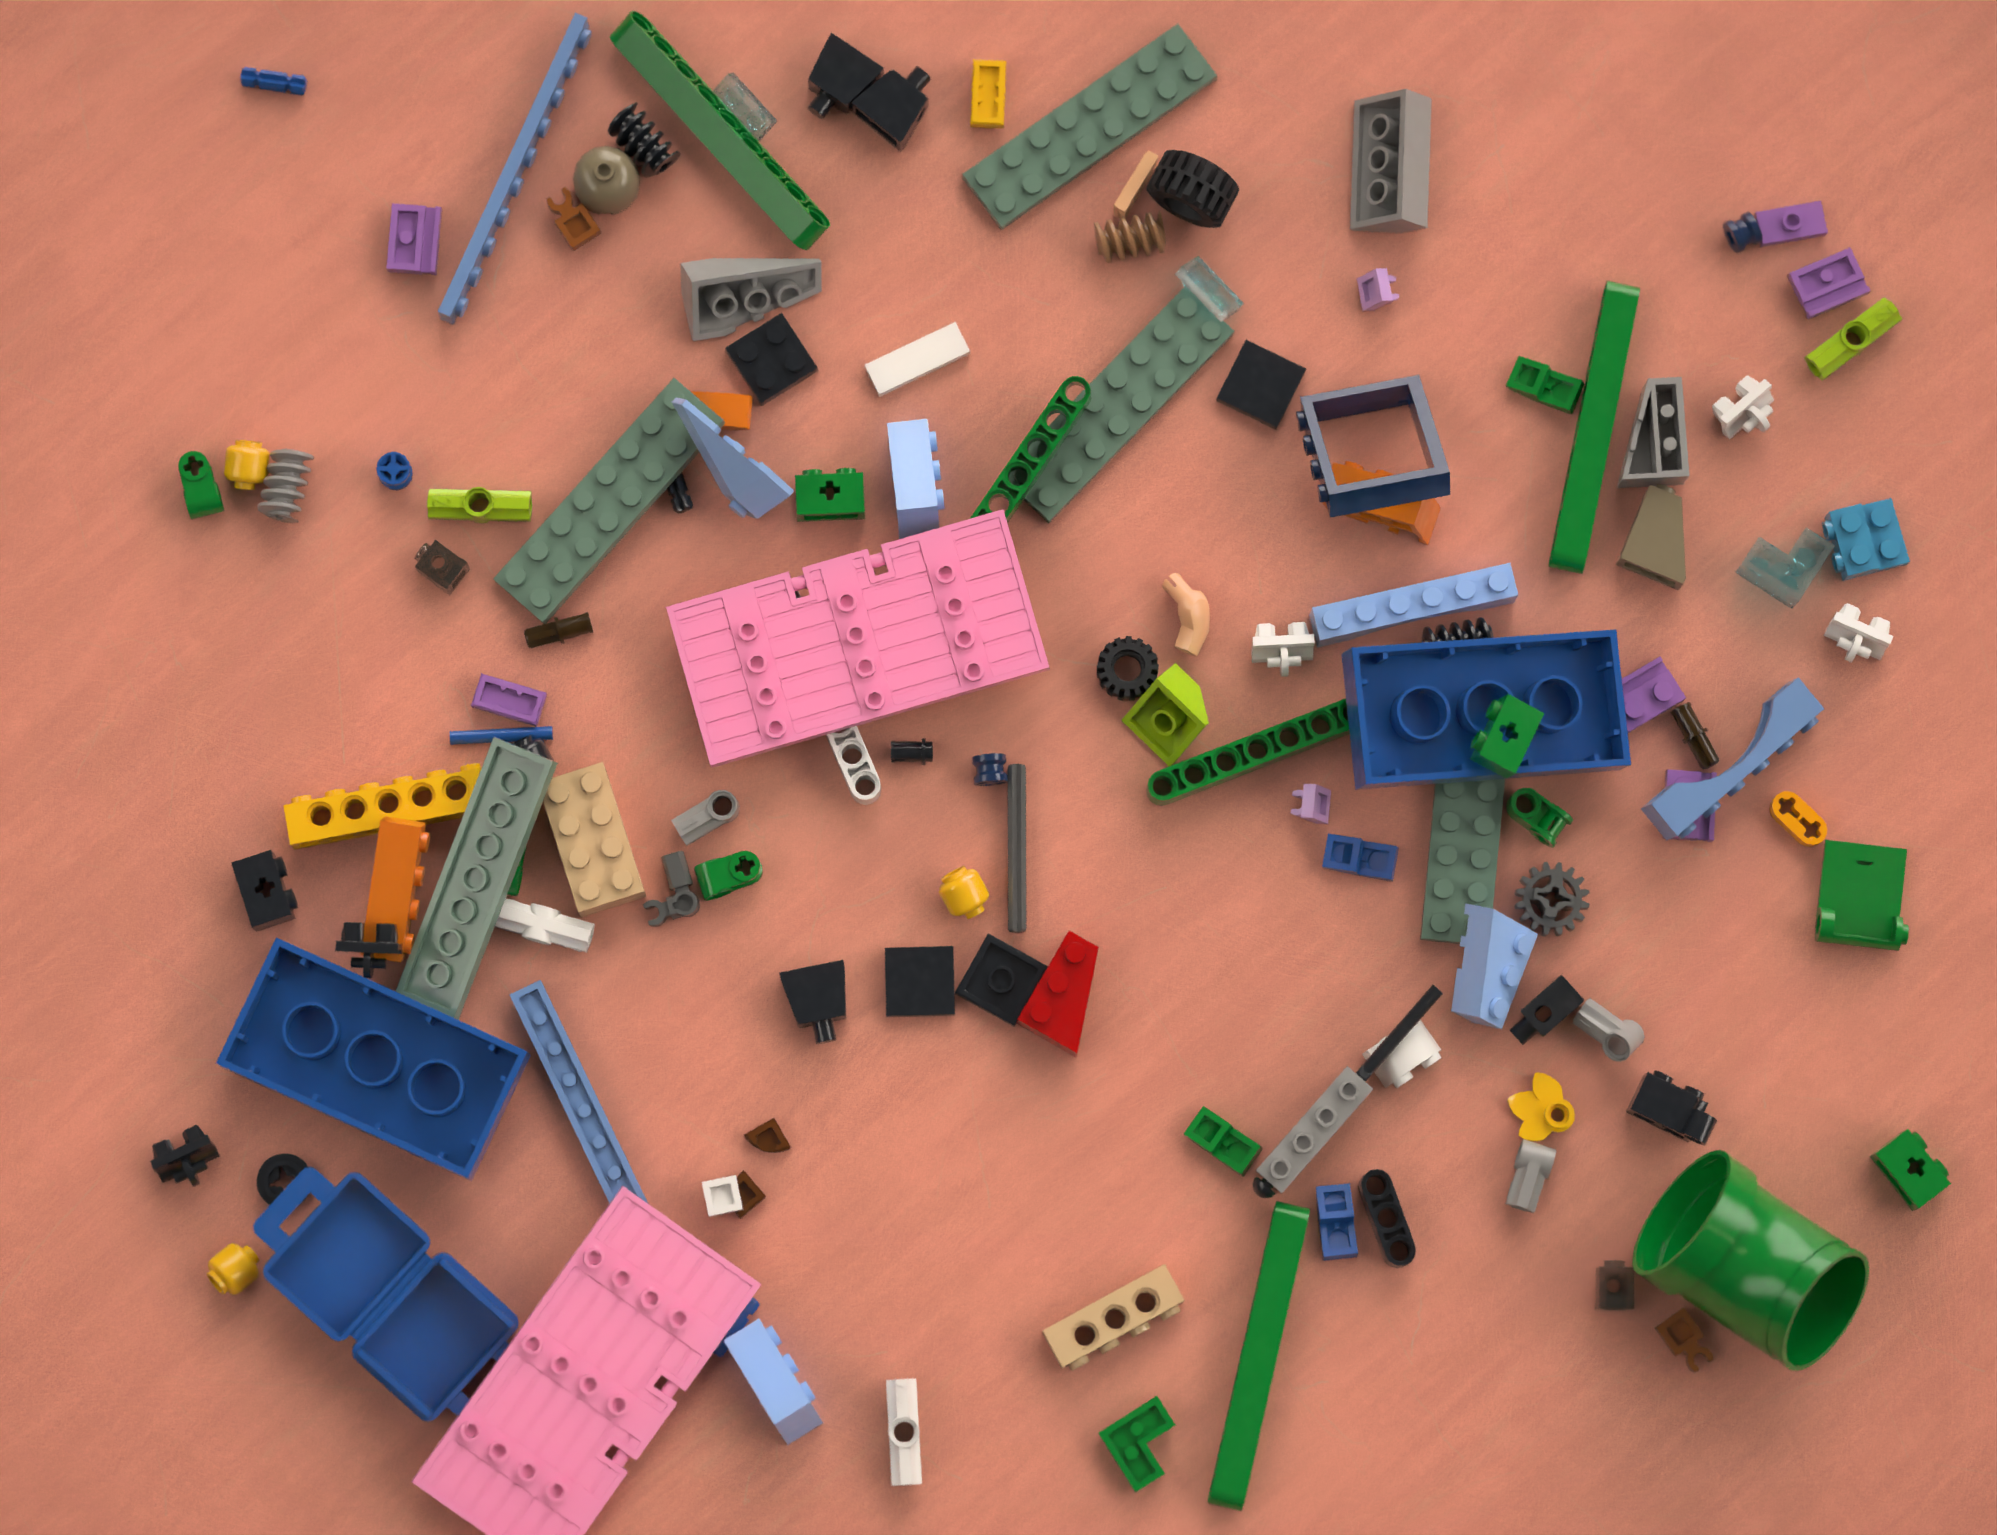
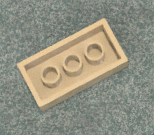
(592, 840)

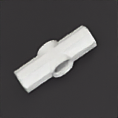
(545, 925)
(904, 1456)

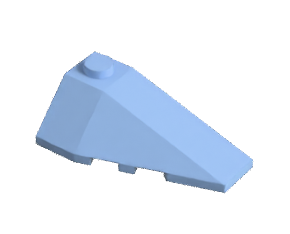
(745, 482)

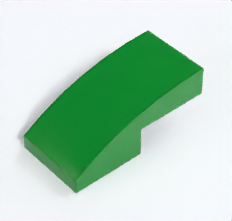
(1545, 385)
(1223, 1141)

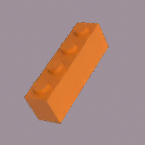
(395, 881)

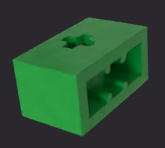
(846, 503)
(1520, 725)
(1894, 1161)

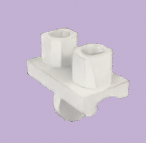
(1749, 411)
(1857, 636)
(1282, 650)

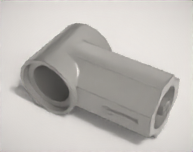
(703, 819)
(1617, 1037)
(1532, 1168)

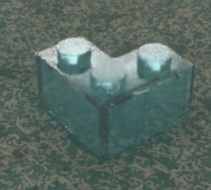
(1785, 574)

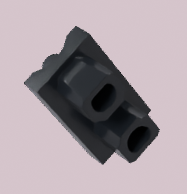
(353, 941)
(186, 1160)

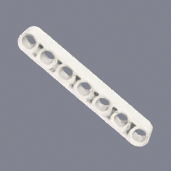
(854, 772)

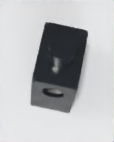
(840, 77)
(894, 105)
(817, 997)
(1560, 999)

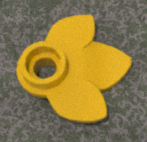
(1536, 1107)

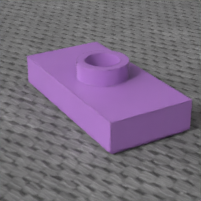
(1791, 223)
(509, 700)

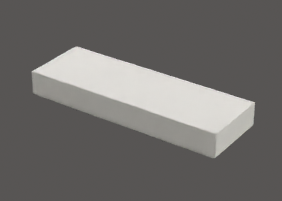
(917, 359)

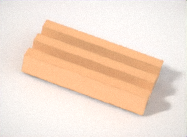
(1135, 184)

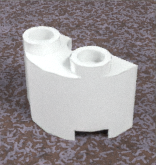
(1413, 1050)

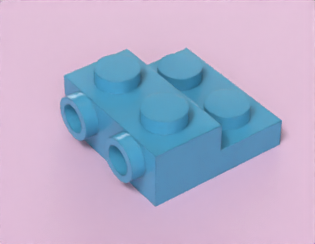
(1865, 539)

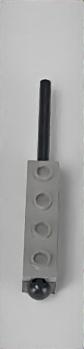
(1332, 1109)

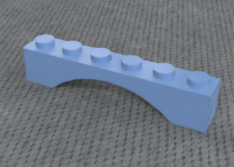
(1781, 718)

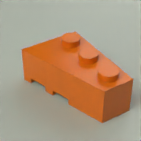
(1414, 517)

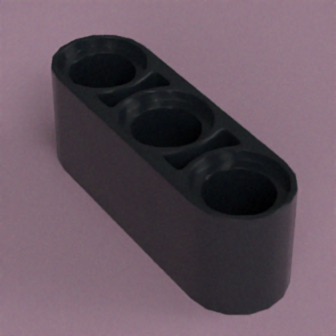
(1387, 1236)

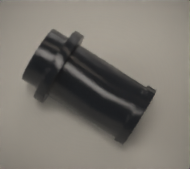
(912, 751)

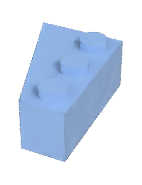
(915, 476)
(1491, 965)
(774, 1380)

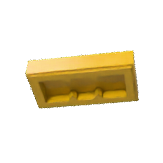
(988, 94)

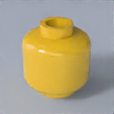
(246, 464)
(963, 892)
(233, 1269)

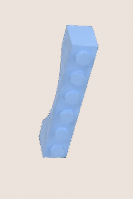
(1438, 597)

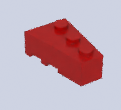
(1062, 995)

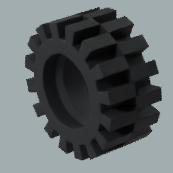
(1132, 648)

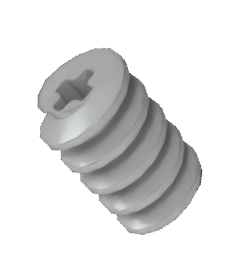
(284, 484)

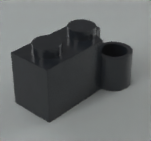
(1672, 1108)

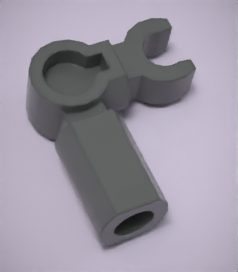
(684, 902)

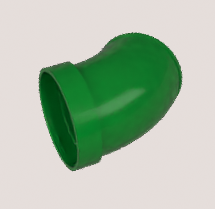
(1751, 1261)

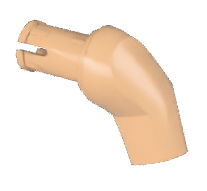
(1193, 615)

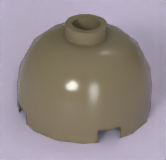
(606, 180)

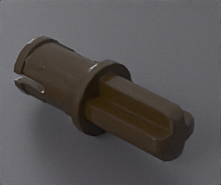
(558, 630)
(1695, 736)

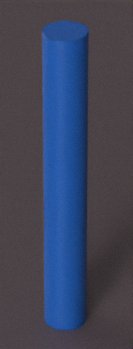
(505, 734)

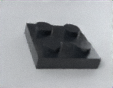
(771, 359)

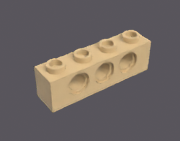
(1156, 1283)

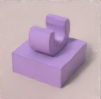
(1375, 289)
(1314, 803)

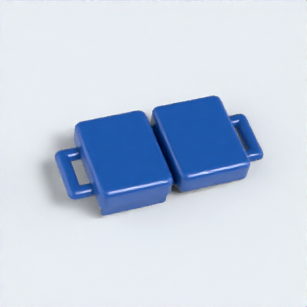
(366, 1274)

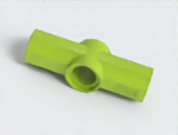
(1838, 350)
(457, 504)

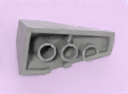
(735, 290)

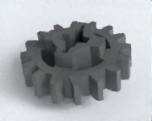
(1548, 913)

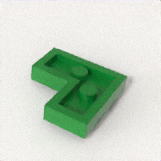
(1129, 1439)

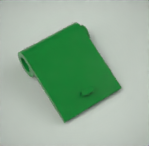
(1860, 900)

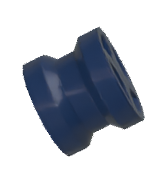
(1742, 232)
(990, 769)

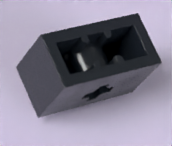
(251, 875)

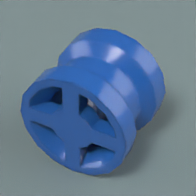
(394, 464)

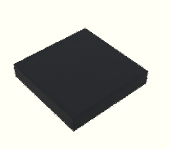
(1261, 384)
(1000, 979)
(919, 981)

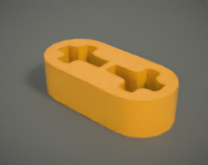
(1792, 824)

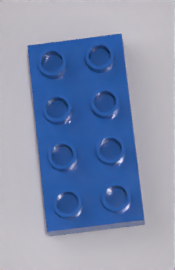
(1425, 702)
(373, 1059)

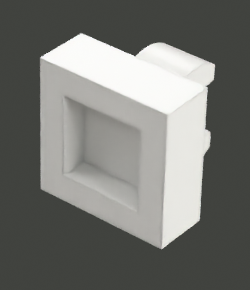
(722, 1196)

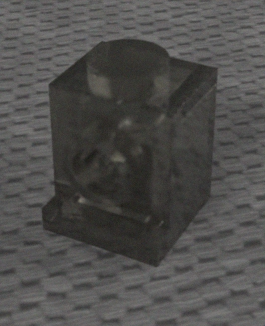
(446, 577)
(1615, 1301)

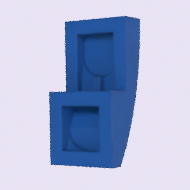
(1360, 857)
(1336, 1222)

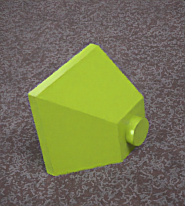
(1169, 714)

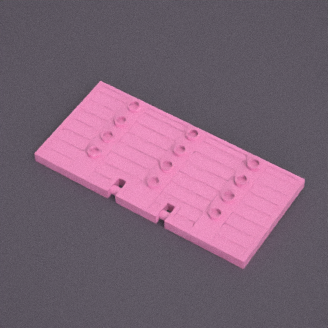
(860, 643)
(583, 1374)

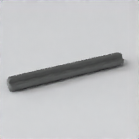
(1017, 848)

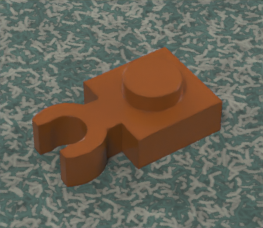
(575, 223)
(1681, 1335)

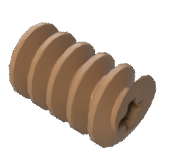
(1130, 237)

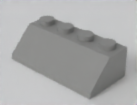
(1391, 162)

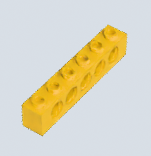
(301, 810)

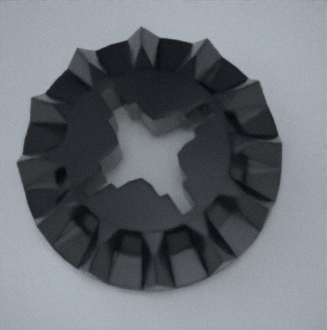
(270, 1173)

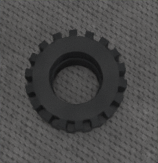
(1192, 188)

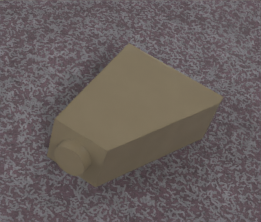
(1657, 538)

